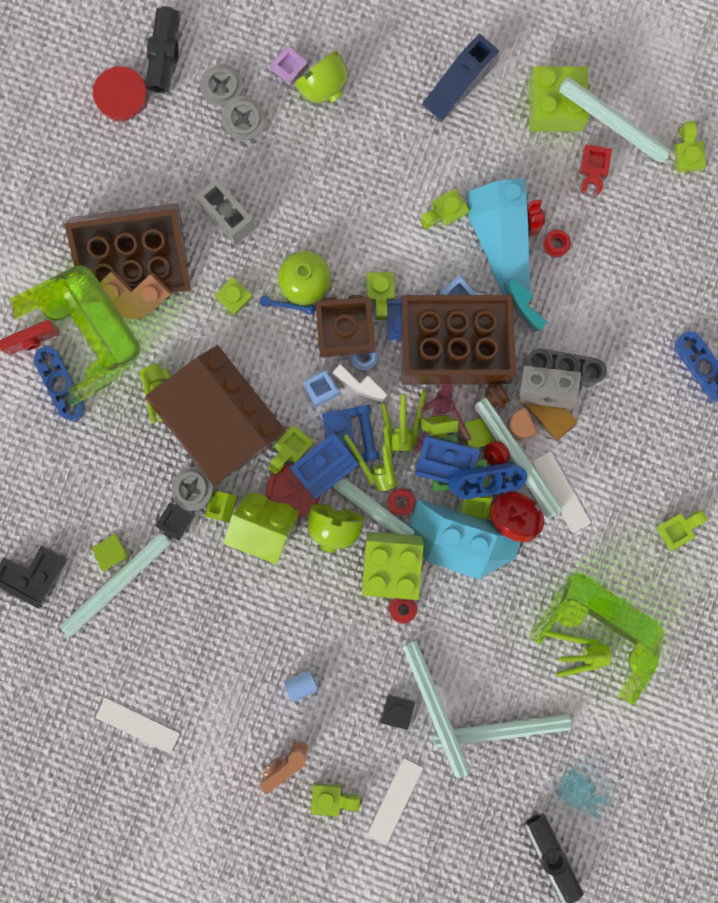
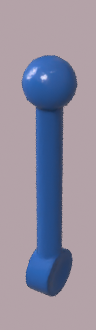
(265, 302)

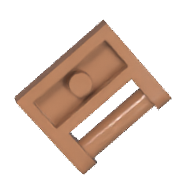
(279, 771)

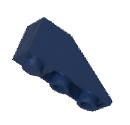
(462, 77)

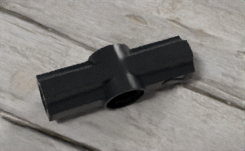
(162, 50)
(560, 873)

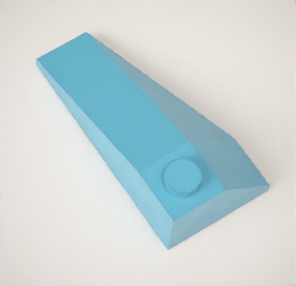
(501, 225)

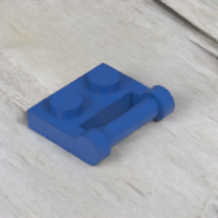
(340, 424)

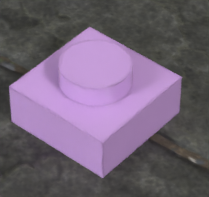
(289, 65)

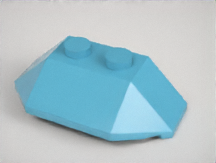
(461, 540)

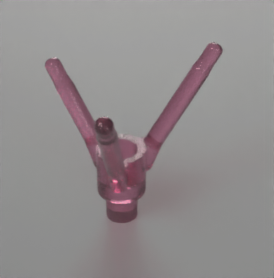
(442, 404)

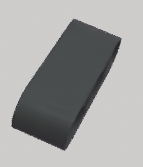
(576, 362)

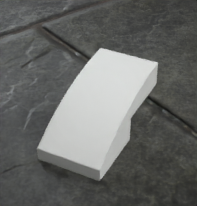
(366, 388)

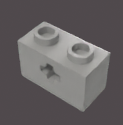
(226, 211)
(550, 387)

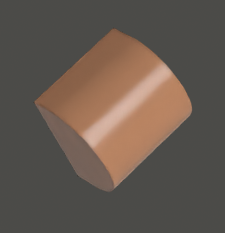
(521, 425)

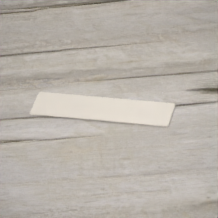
(560, 488)
(137, 725)
(394, 801)

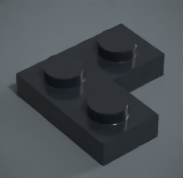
(35, 582)

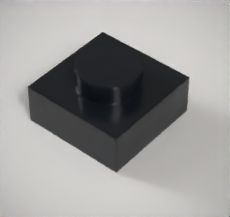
(174, 521)
(397, 712)

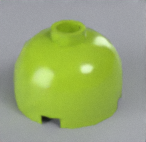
(324, 80)
(304, 278)
(333, 527)

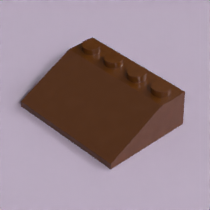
(132, 245)
(457, 339)
(216, 415)

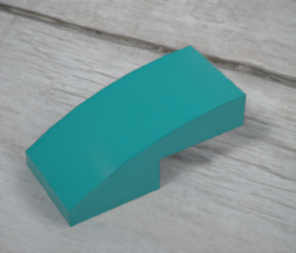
(520, 300)

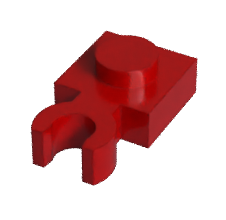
(595, 164)
(536, 217)

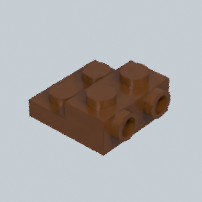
(345, 326)

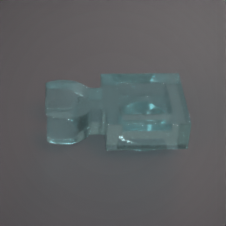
(579, 792)

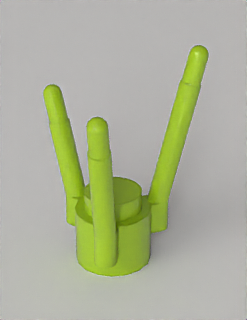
(151, 378)
(402, 438)
(384, 473)
(594, 655)

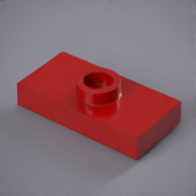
(29, 338)

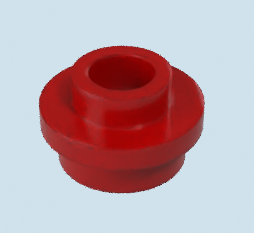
(560, 236)
(496, 453)
(405, 494)
(393, 609)

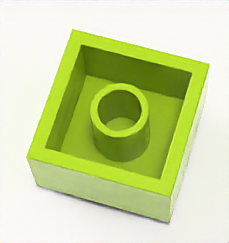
(548, 107)
(261, 527)
(392, 565)

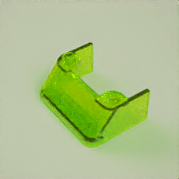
(84, 299)
(584, 596)

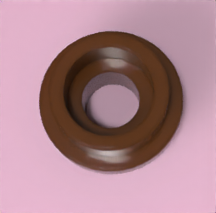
(497, 395)

